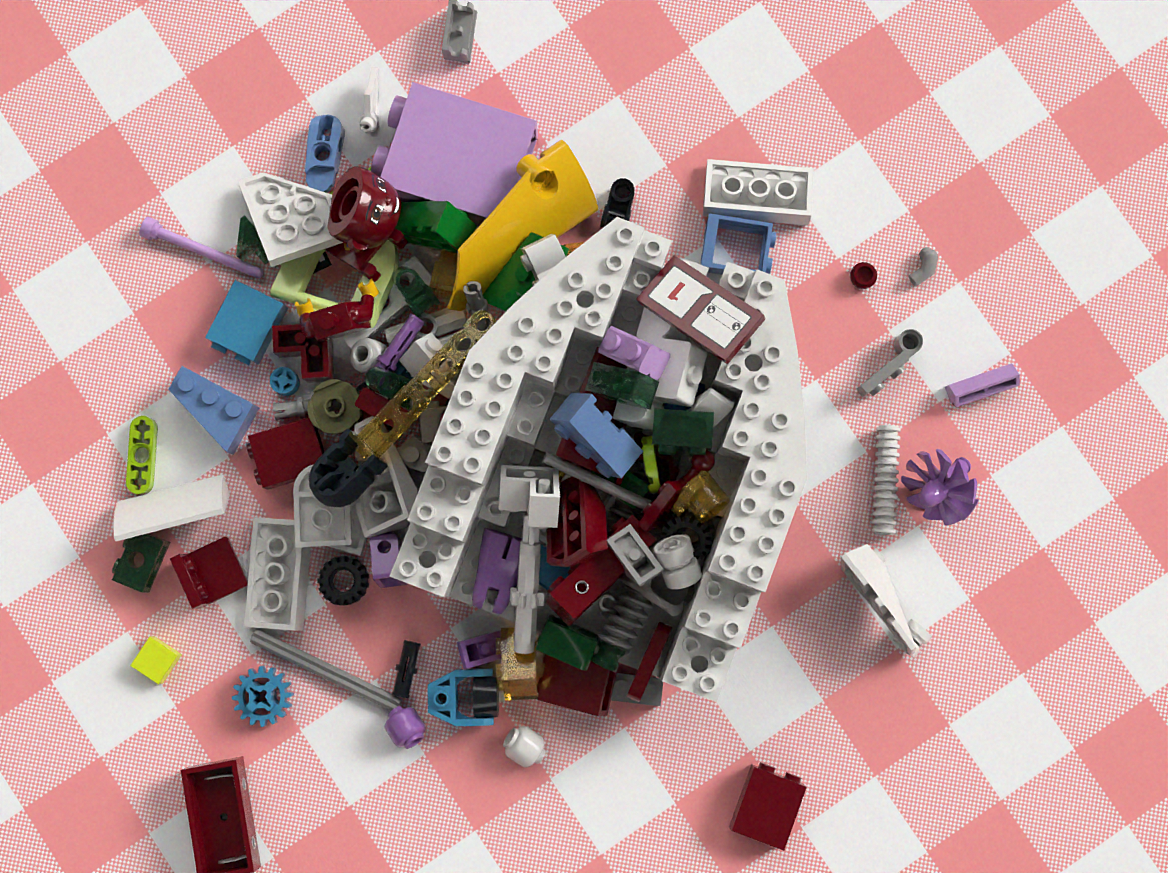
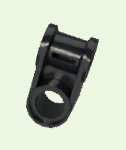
(618, 206)

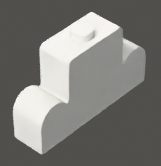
(680, 377)

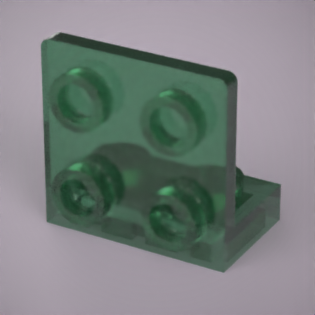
(682, 431)

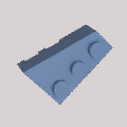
(215, 408)
(595, 435)

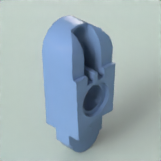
(322, 174)

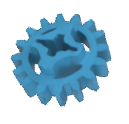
(271, 704)

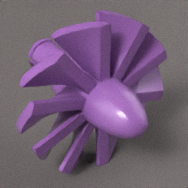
(945, 492)

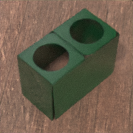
(568, 644)

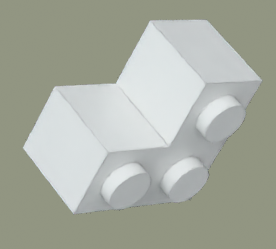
(531, 491)

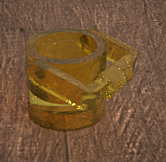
(702, 497)

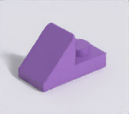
(479, 650)

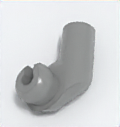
(928, 266)

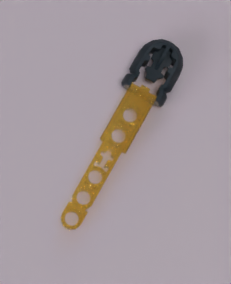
(335, 476)

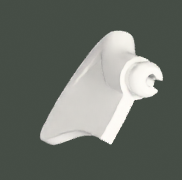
(370, 119)

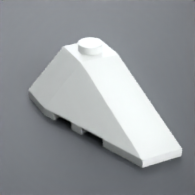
(391, 495)
(870, 577)

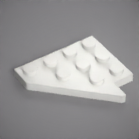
(287, 217)

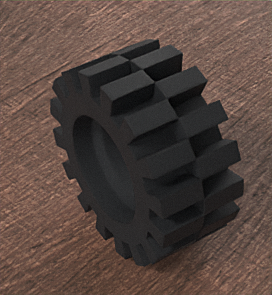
(689, 520)
(327, 575)

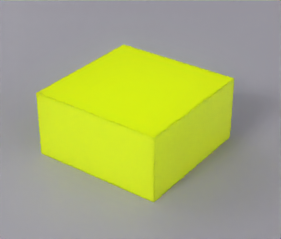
(156, 660)

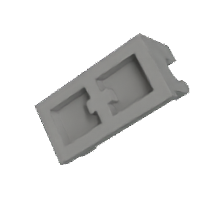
(459, 32)

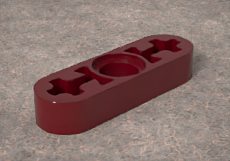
(649, 661)

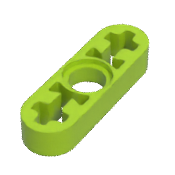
(132, 474)

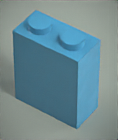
(245, 323)

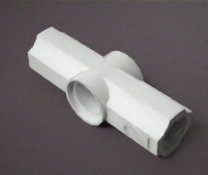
(444, 322)

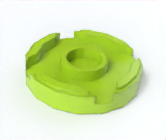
(651, 464)

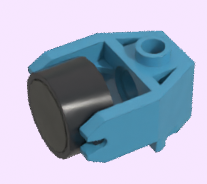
(484, 697)

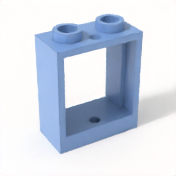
(738, 224)

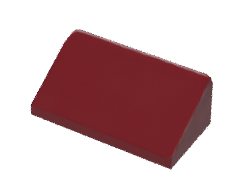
(372, 403)

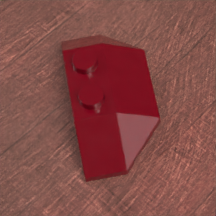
(580, 526)

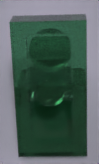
(249, 241)

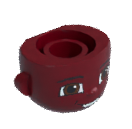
(363, 209)

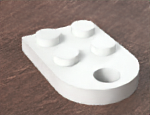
(315, 522)

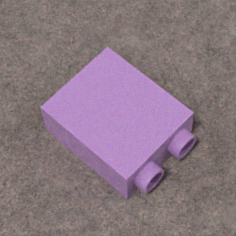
(453, 150)

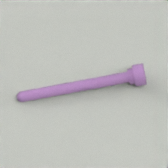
(152, 229)

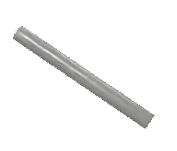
(595, 480)

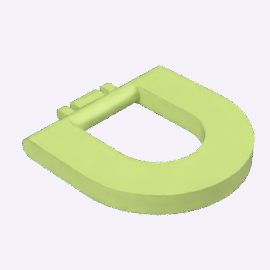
(296, 274)

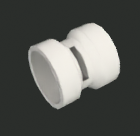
(919, 635)

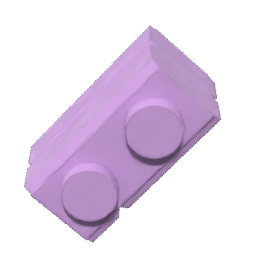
(634, 352)

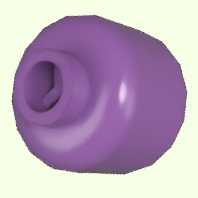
(405, 727)

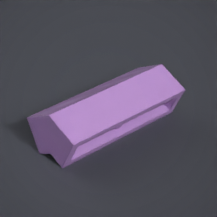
(983, 385)

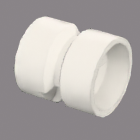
(678, 562)

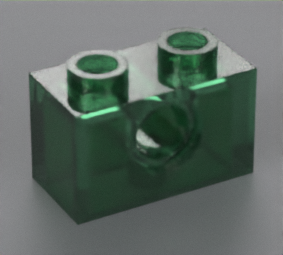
(622, 385)
(142, 577)

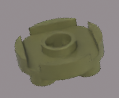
(322, 400)

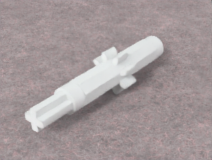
(527, 593)

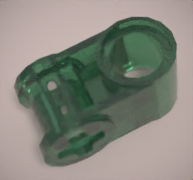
(417, 294)
(391, 384)

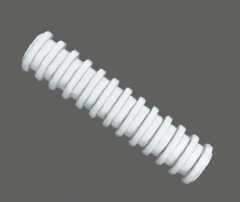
(886, 479)

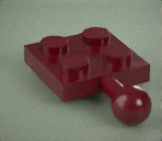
(658, 510)

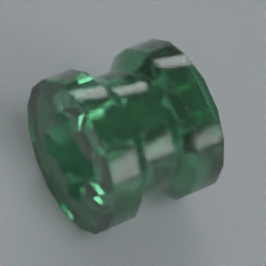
(608, 656)

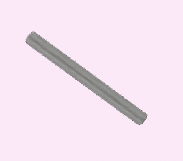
(325, 670)

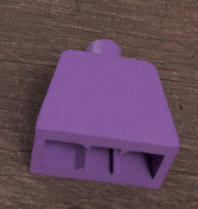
(383, 562)

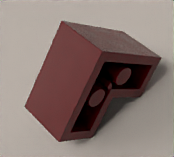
(315, 355)

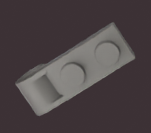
(895, 366)

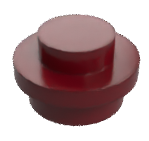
(863, 275)

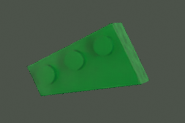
(434, 225)
(513, 279)

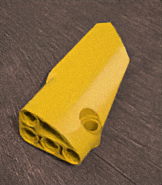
(544, 201)

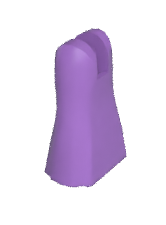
(496, 568)

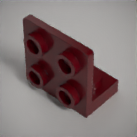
(209, 573)

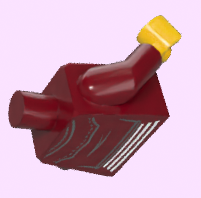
(339, 318)

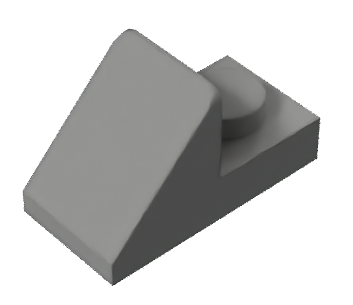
(634, 555)

